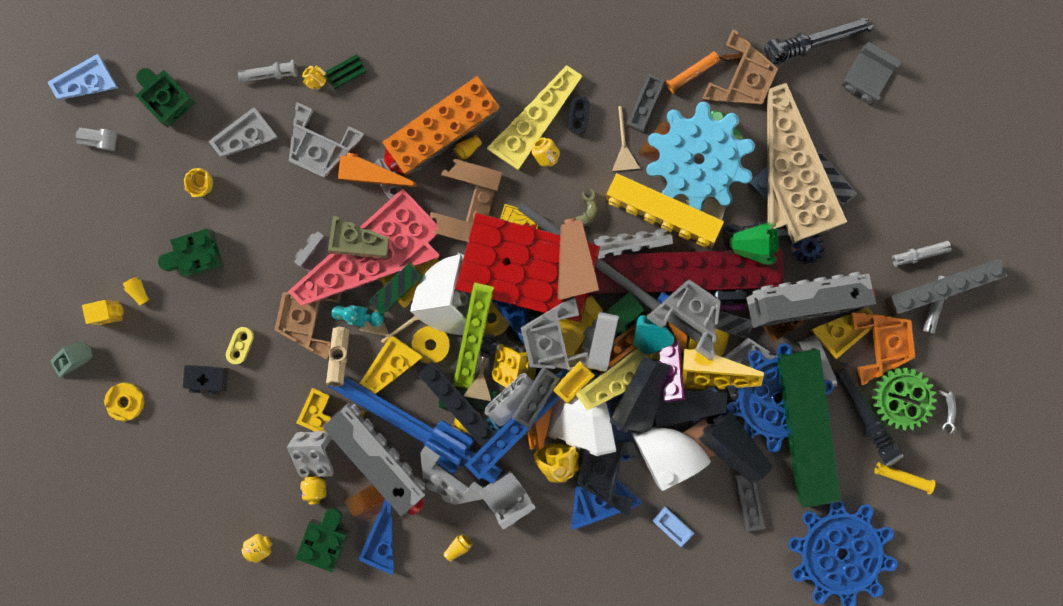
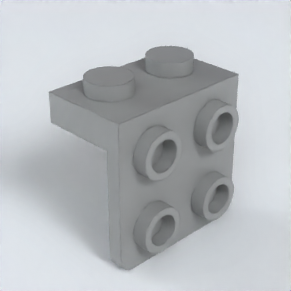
(314, 252)
(309, 454)
(508, 500)

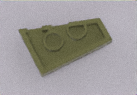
(355, 241)

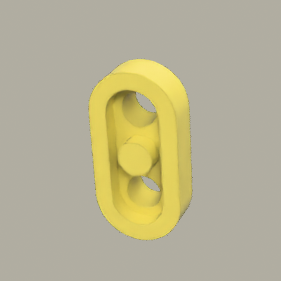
(240, 345)

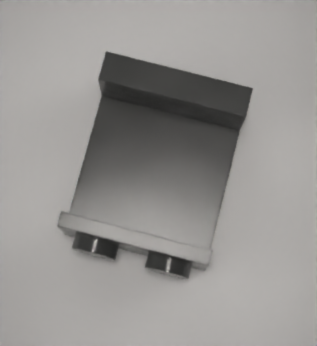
(870, 73)

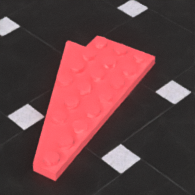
(409, 238)

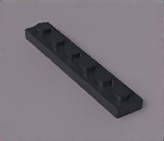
(456, 404)

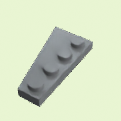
(632, 242)

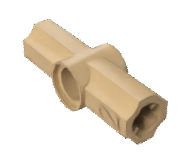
(337, 367)

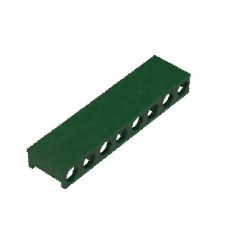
(808, 427)

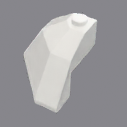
(582, 427)

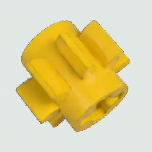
(314, 77)

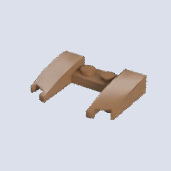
(485, 182)

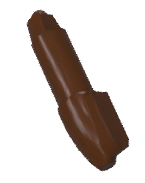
(731, 56)

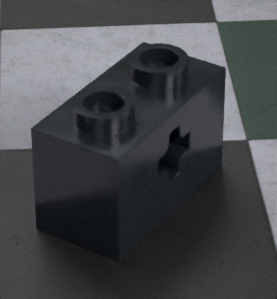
(194, 374)

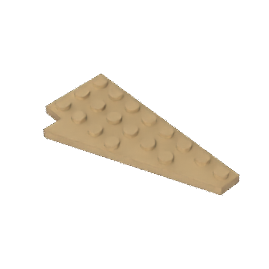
(797, 182)

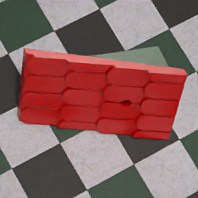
(517, 263)

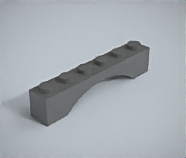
(946, 287)

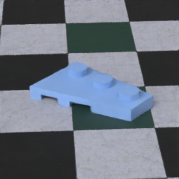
(83, 79)

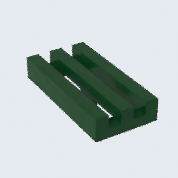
(342, 65)

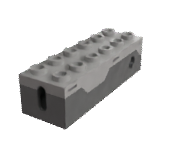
(810, 299)
(376, 459)

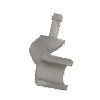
(951, 411)

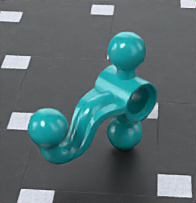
(357, 316)

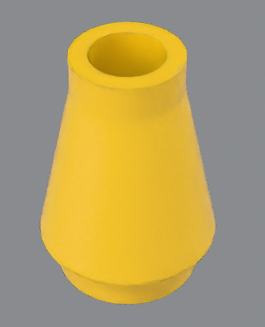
(467, 147)
(136, 290)
(458, 547)

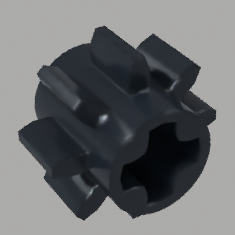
(488, 345)

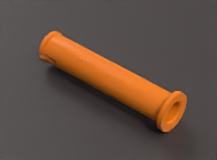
(692, 72)

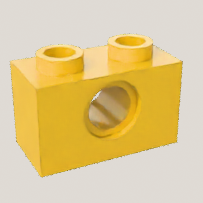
(102, 312)

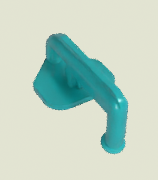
(650, 337)

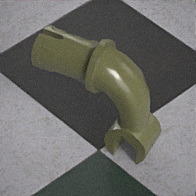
(589, 216)

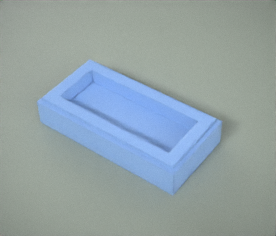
(673, 526)

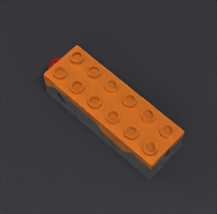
(440, 128)

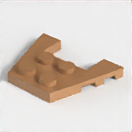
(751, 77)
(299, 323)

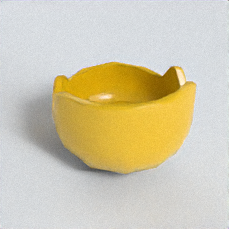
(198, 182)

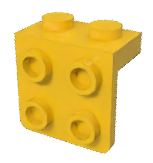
(509, 365)

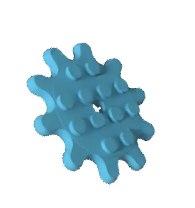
(703, 136)

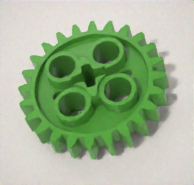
(899, 415)

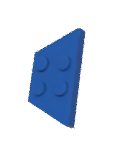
(590, 508)

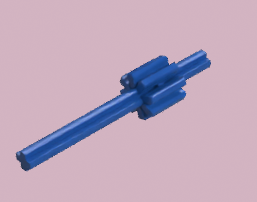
(445, 440)

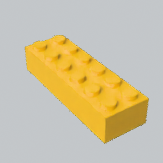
(664, 211)

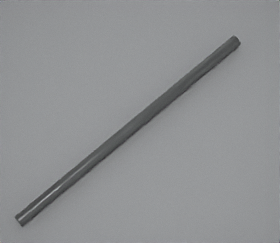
(615, 276)

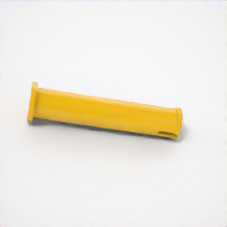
(905, 478)

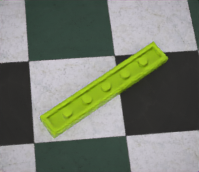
(473, 335)

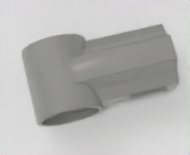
(102, 138)

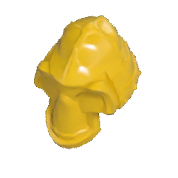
(557, 461)

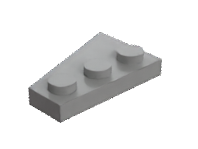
(243, 134)

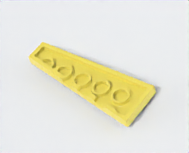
(518, 138)
(614, 380)

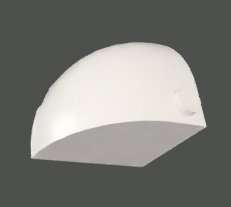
(438, 301)
(670, 455)

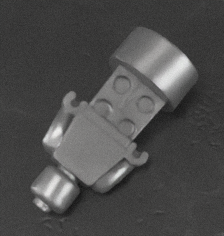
(589, 333)

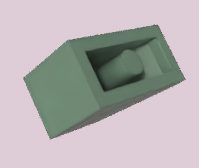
(71, 357)

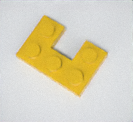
(312, 412)

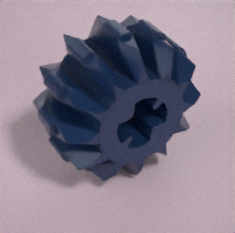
(810, 255)

